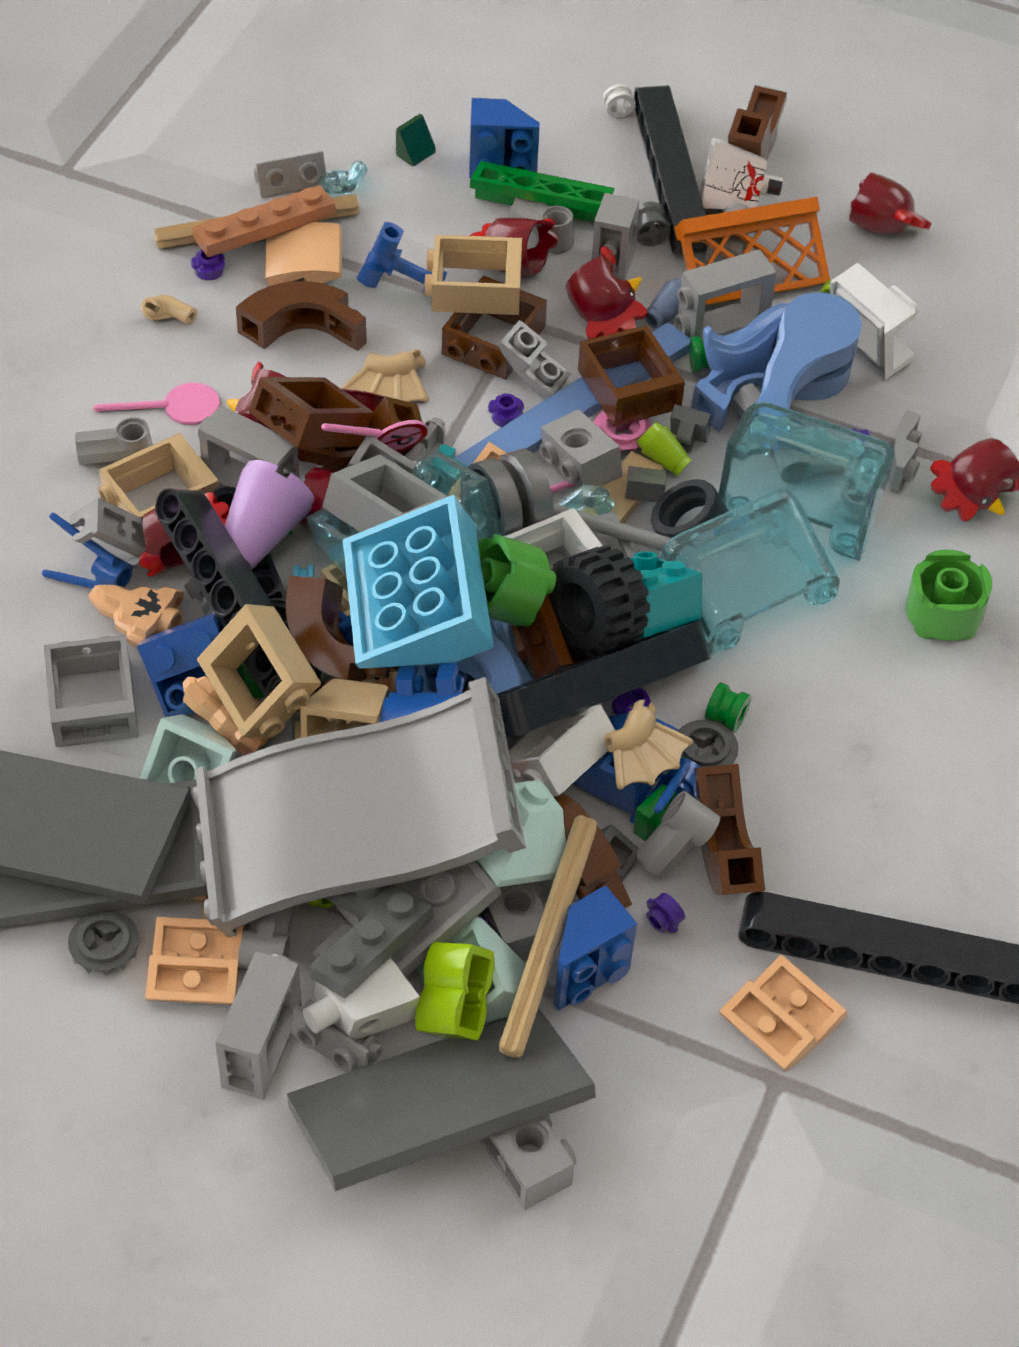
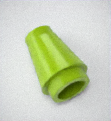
(663, 448)

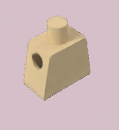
(343, 706)

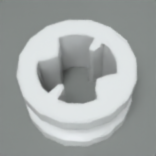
(627, 102)

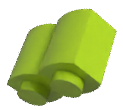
(455, 990)

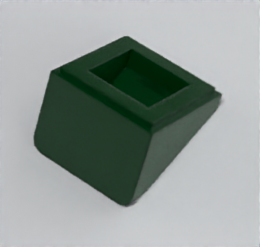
(414, 141)

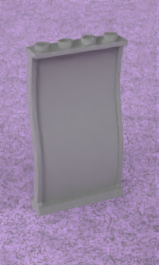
(357, 809)

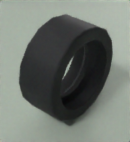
(681, 499)

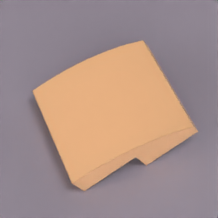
(305, 253)
(193, 962)
(783, 1013)

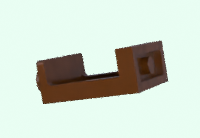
(546, 644)

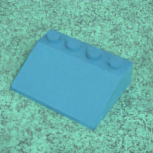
(417, 589)

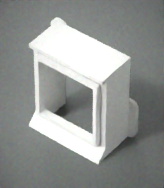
(881, 315)

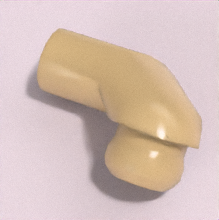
(167, 307)

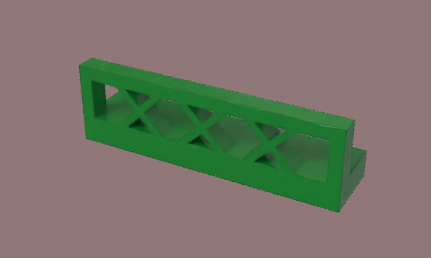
(504, 183)

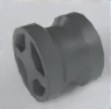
(652, 224)

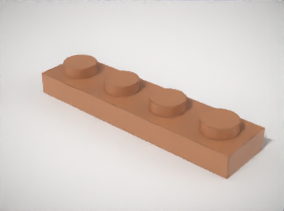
(264, 220)

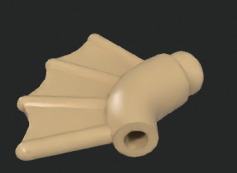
(391, 376)
(644, 747)

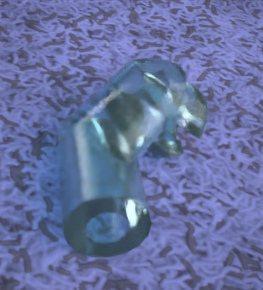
(344, 181)
(589, 496)

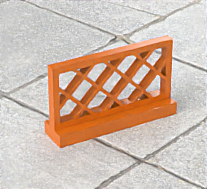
(757, 220)

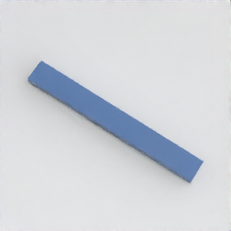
(525, 429)

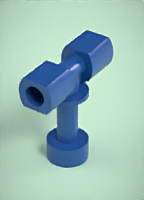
(386, 258)

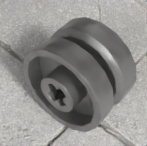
(517, 489)

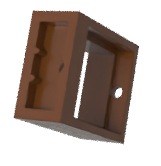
(480, 353)
(635, 400)
(306, 406)

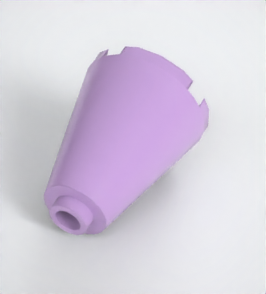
(265, 509)

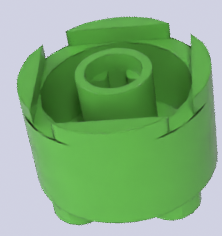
(514, 579)
(948, 596)

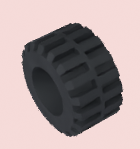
(599, 600)

